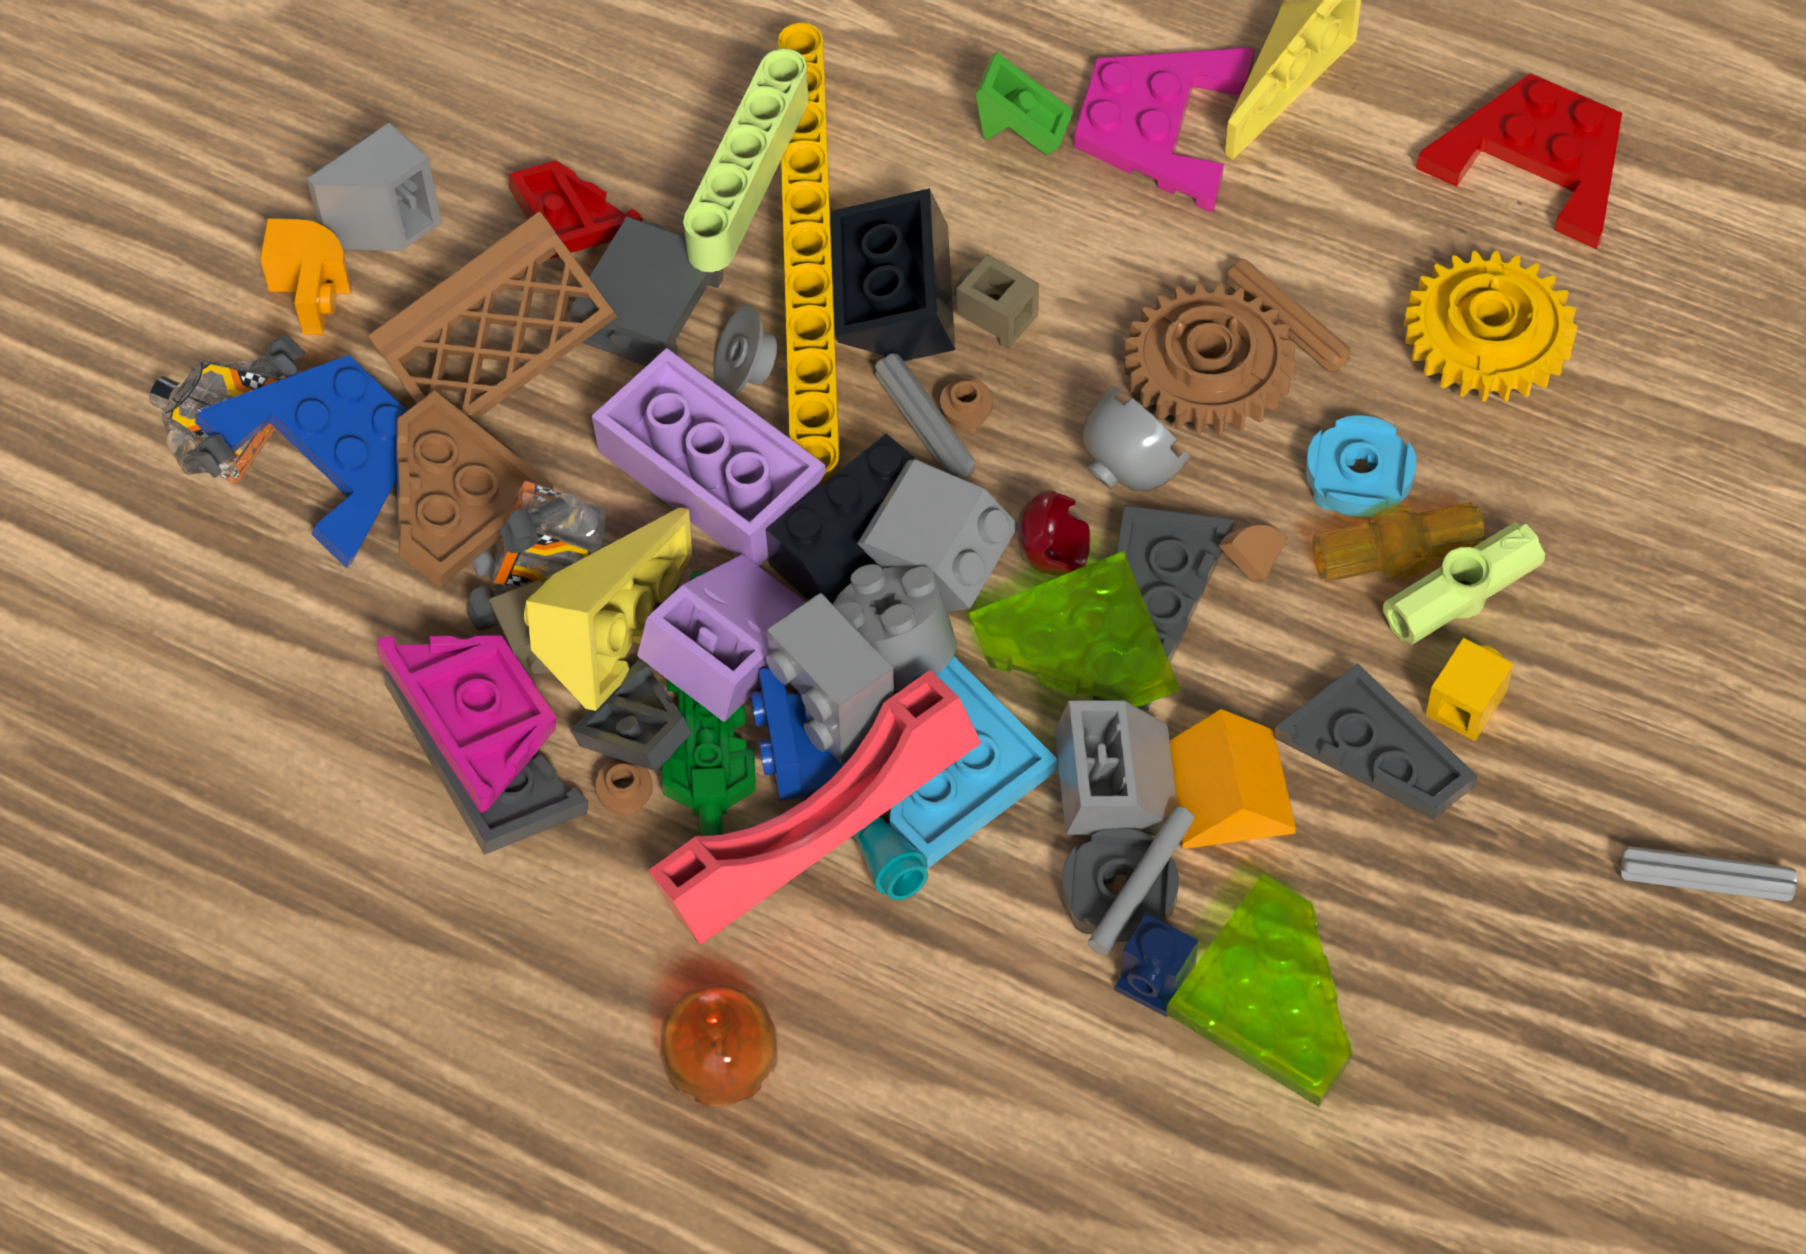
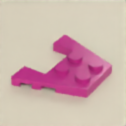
(1139, 110)

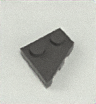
(635, 722)

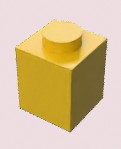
(1469, 689)

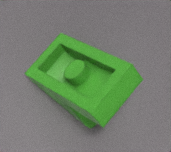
(1016, 101)

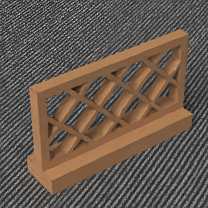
(476, 287)

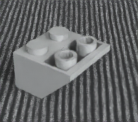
(377, 193)
(1113, 768)

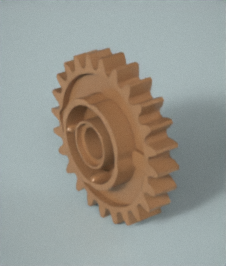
(1209, 358)

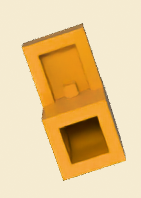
(307, 261)

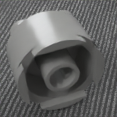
(900, 618)

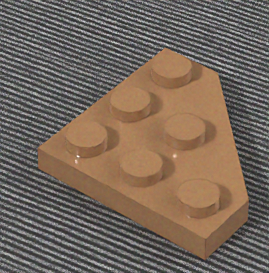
(452, 488)

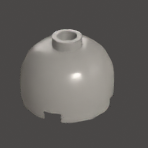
(1129, 445)

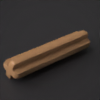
(1304, 327)

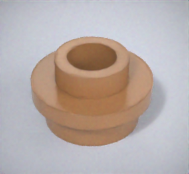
(966, 414)
(628, 799)

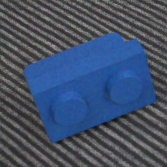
(789, 753)

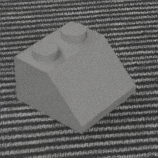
(942, 526)

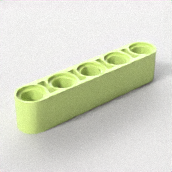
(746, 160)

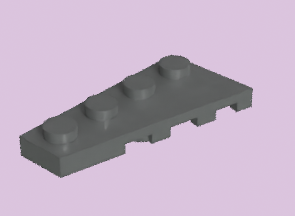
(526, 807)

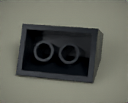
(893, 276)
(819, 536)

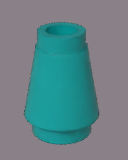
(891, 860)

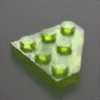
(1080, 635)
(1270, 993)

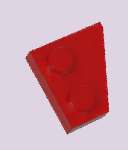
(570, 205)

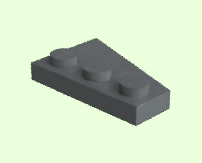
(1379, 743)

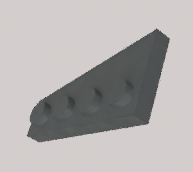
(1172, 565)

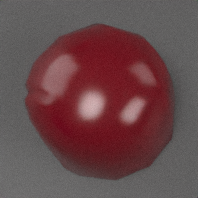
(1051, 536)

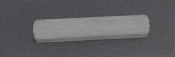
(924, 416)
(1708, 873)

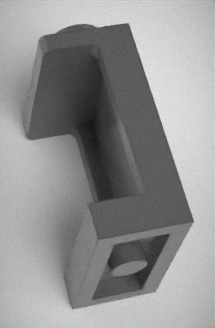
(649, 289)

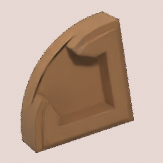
(1254, 549)

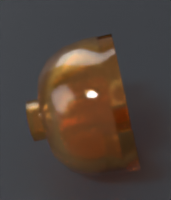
(718, 1044)

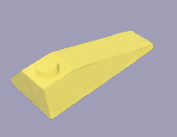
(1297, 51)
(599, 606)

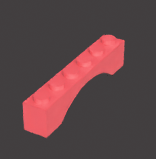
(727, 874)

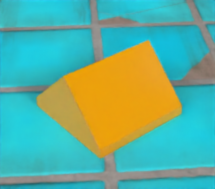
(1230, 781)

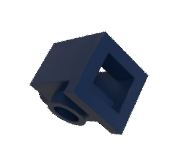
(1156, 963)

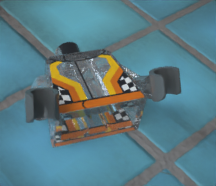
(212, 384)
(538, 540)

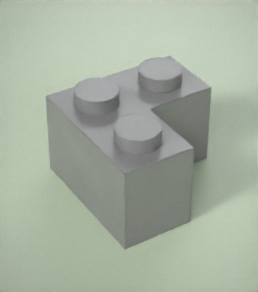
(834, 671)

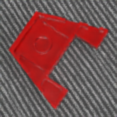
(1546, 134)

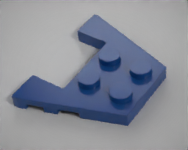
(340, 425)

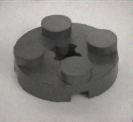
(1097, 862)

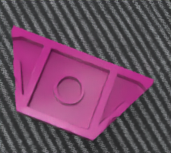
(473, 706)

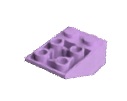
(715, 633)

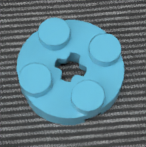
(1356, 493)

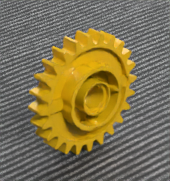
(1490, 326)

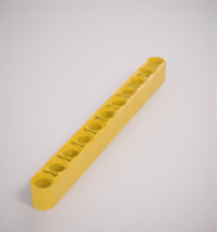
(809, 265)

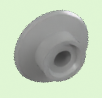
(743, 352)

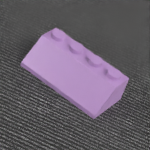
(705, 454)

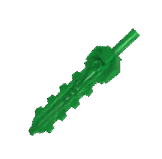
(711, 765)

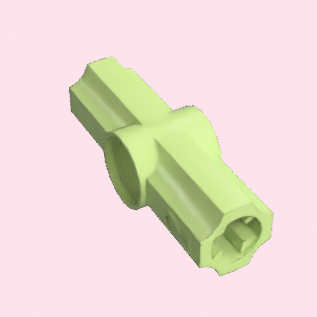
(1441, 598)

